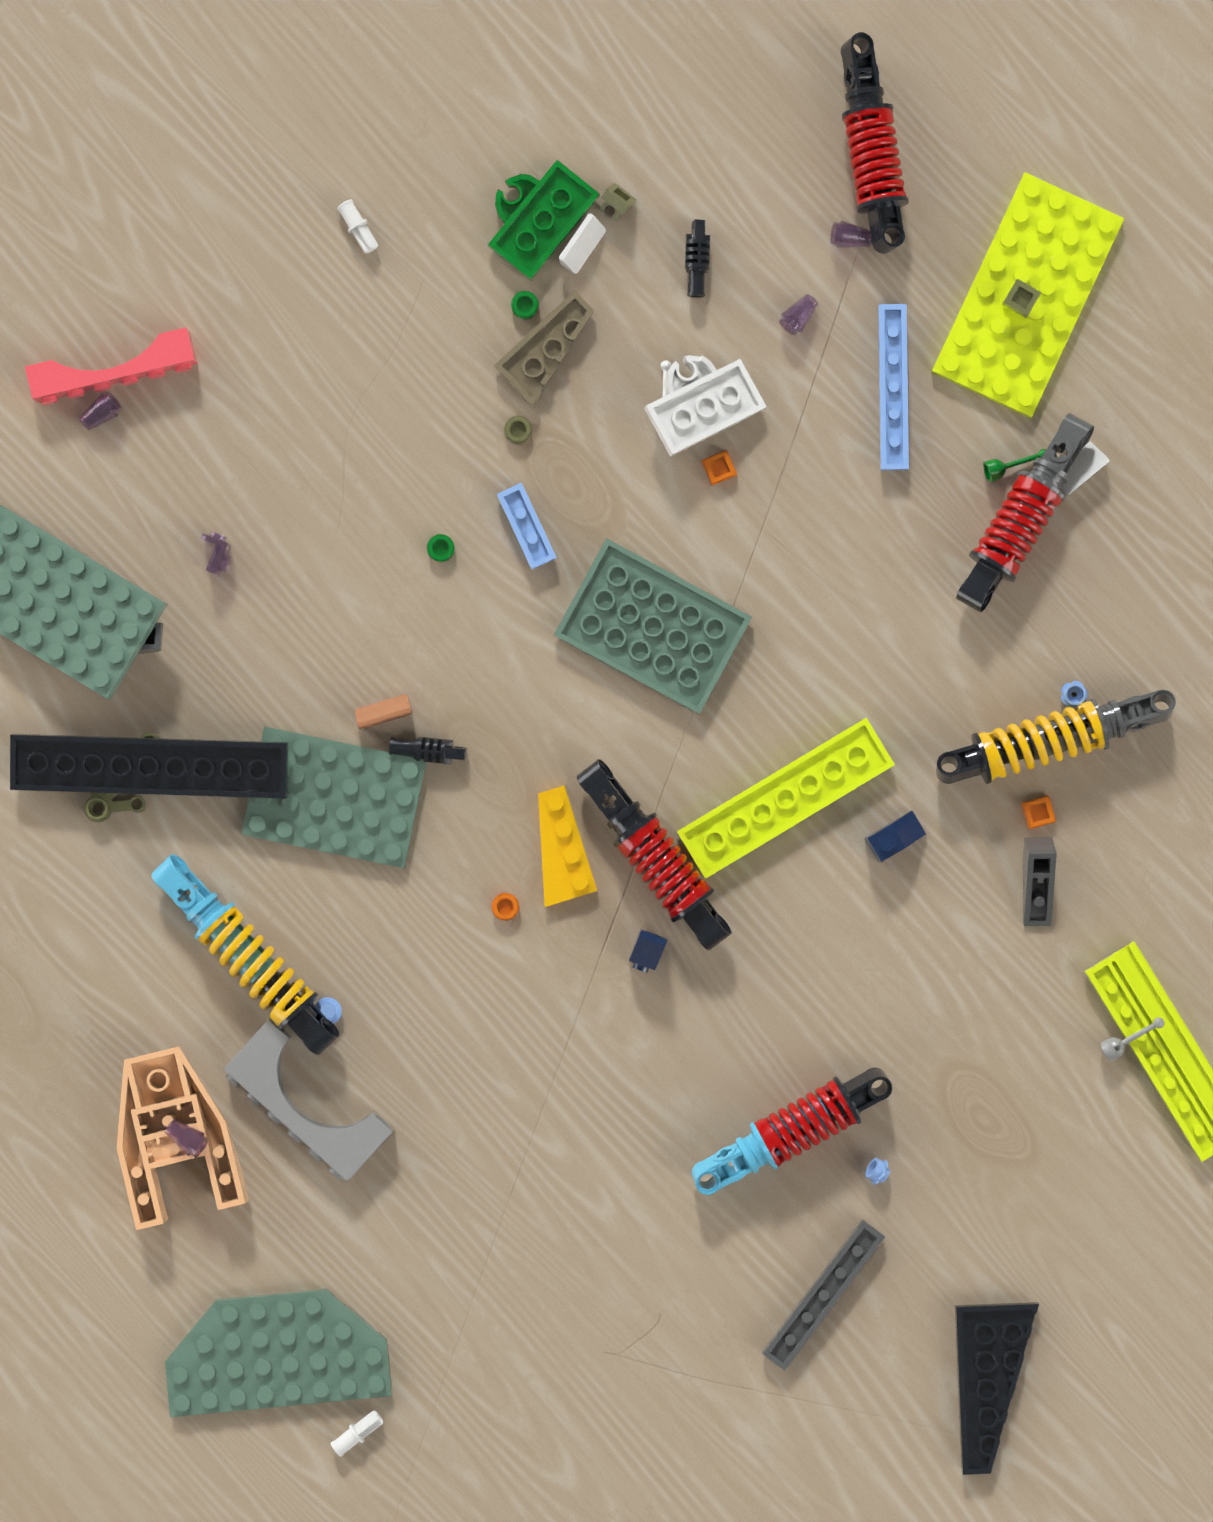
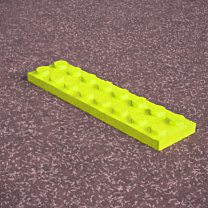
(785, 798)

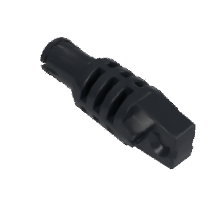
(697, 258)
(429, 749)

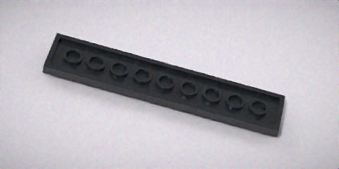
(149, 766)

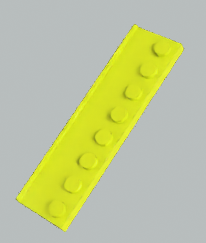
(1166, 1053)

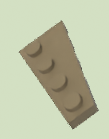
(542, 350)

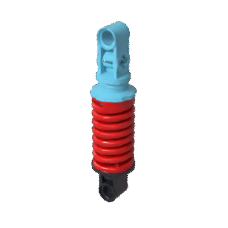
(777, 1136)

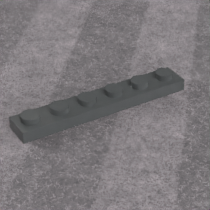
(823, 1294)

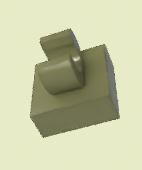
(617, 198)
(1021, 298)

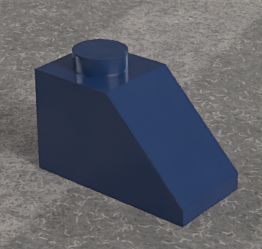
(895, 836)
(647, 951)

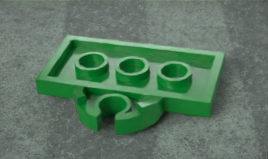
(540, 216)

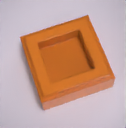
(719, 467)
(1038, 812)

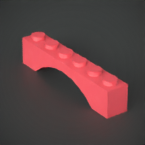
(167, 352)

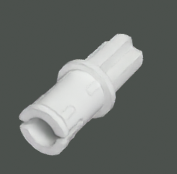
(357, 226)
(357, 1433)

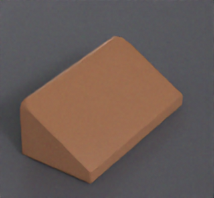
(383, 711)

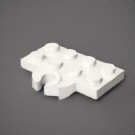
(703, 403)

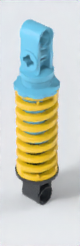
(223, 928)

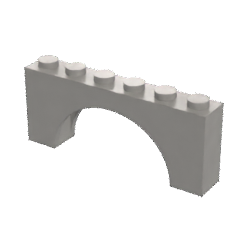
(339, 1146)

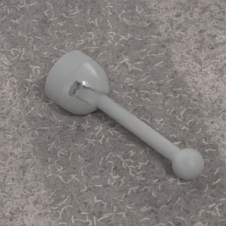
(1115, 1048)

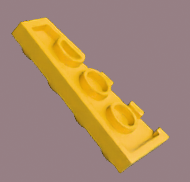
(563, 854)

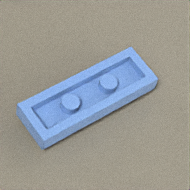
(526, 526)

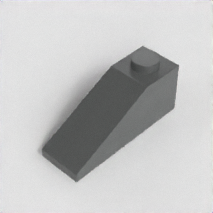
(1038, 881)

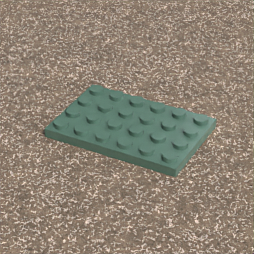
(652, 626)
(341, 800)

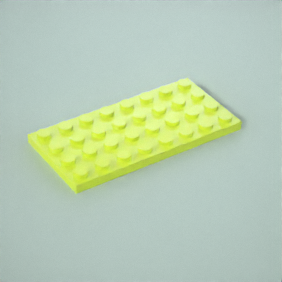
(1057, 249)

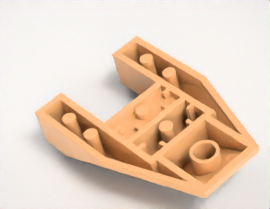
(153, 1094)

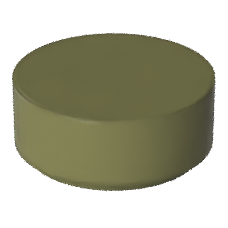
(518, 430)

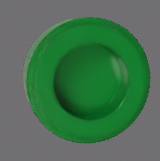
(524, 305)
(440, 548)

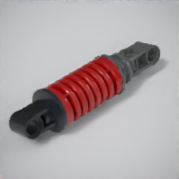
(1021, 514)

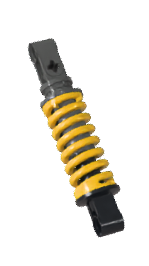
(1085, 728)

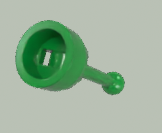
(995, 469)

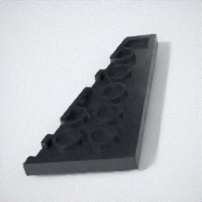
(989, 1362)

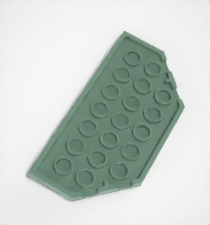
(276, 1355)

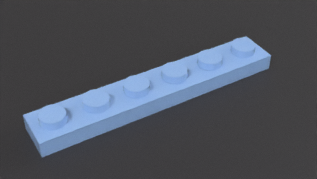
(893, 387)

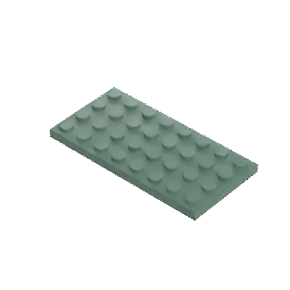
(70, 607)

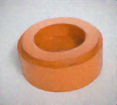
(505, 906)

